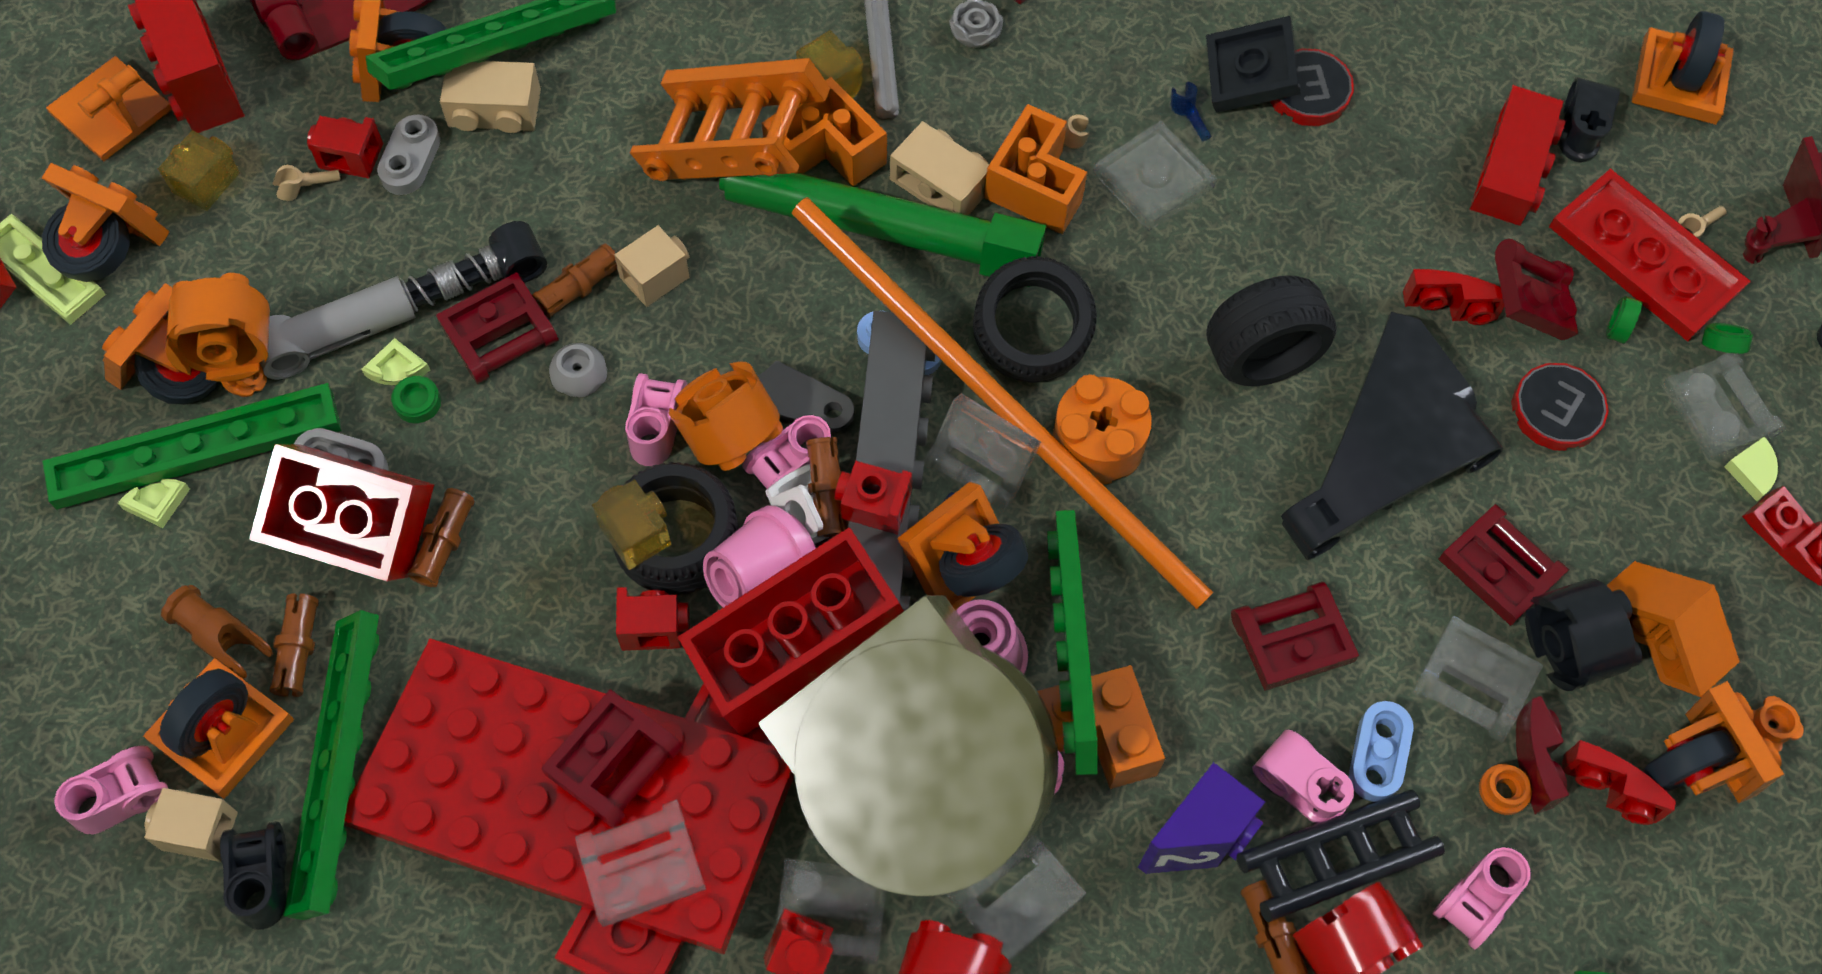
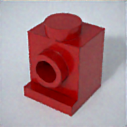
(345, 145)
(877, 510)
(650, 620)
(799, 945)

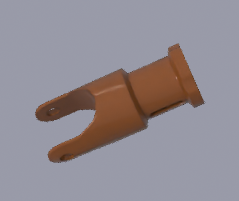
(210, 627)

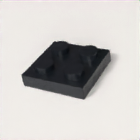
(1253, 64)

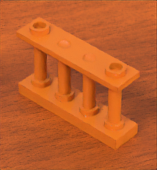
(725, 88)

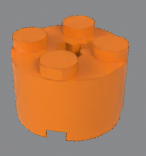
(218, 327)
(726, 415)
(1104, 426)

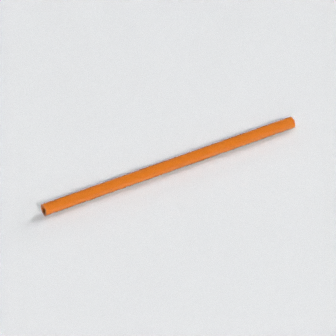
(1002, 403)

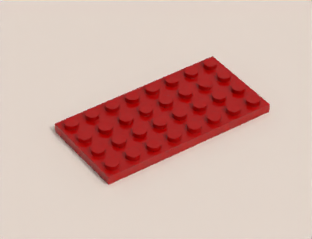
(468, 786)

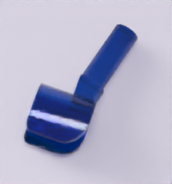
(1186, 107)

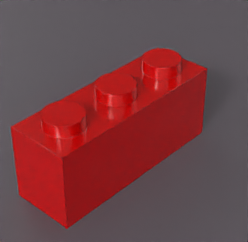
(1519, 156)

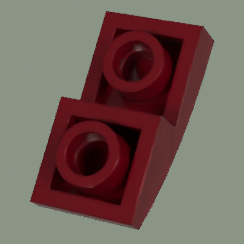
(1536, 738)

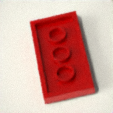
(1649, 254)

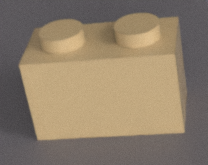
(491, 96)
(939, 170)

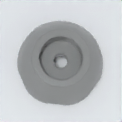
(972, 13)
(579, 382)

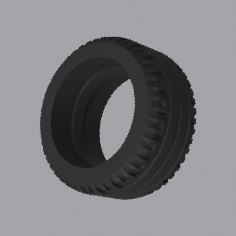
(1048, 275)
(1271, 330)
(689, 484)

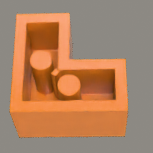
(835, 132)
(1031, 177)
(1680, 626)
(1123, 727)

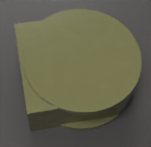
(920, 755)

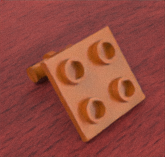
(109, 108)

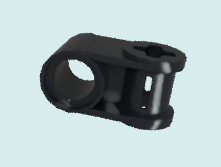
(1588, 118)
(253, 864)

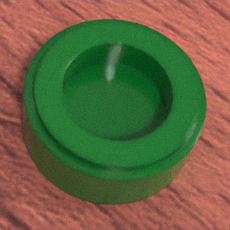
(1623, 319)
(1727, 338)
(416, 399)

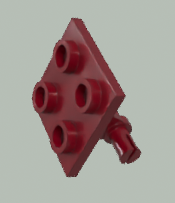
(1803, 219)

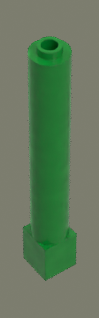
(894, 219)

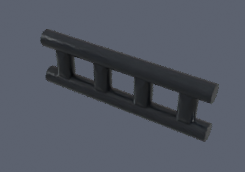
(1329, 883)

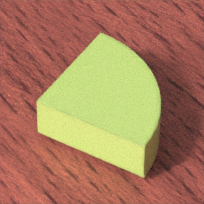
(394, 364)
(1755, 468)
(156, 501)

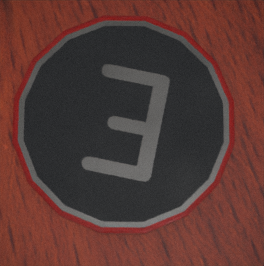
(1324, 88)
(1560, 406)

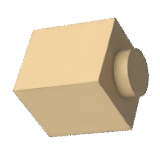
(653, 265)
(188, 823)

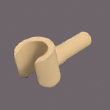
(1073, 138)
(291, 179)
(1698, 224)

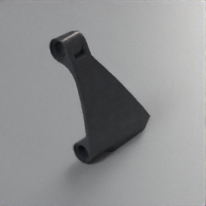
(1403, 433)

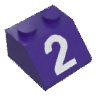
(1206, 826)

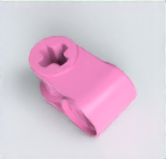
(650, 416)
(784, 453)
(1301, 774)
(116, 791)
(1477, 902)

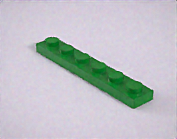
(481, 38)
(188, 446)
(1073, 653)
(331, 768)

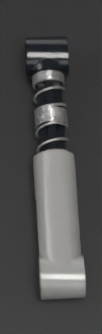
(393, 301)

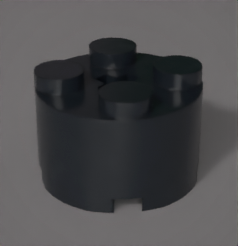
(1583, 633)

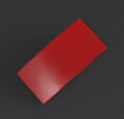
(1467, 296)
(1789, 532)
(1630, 789)

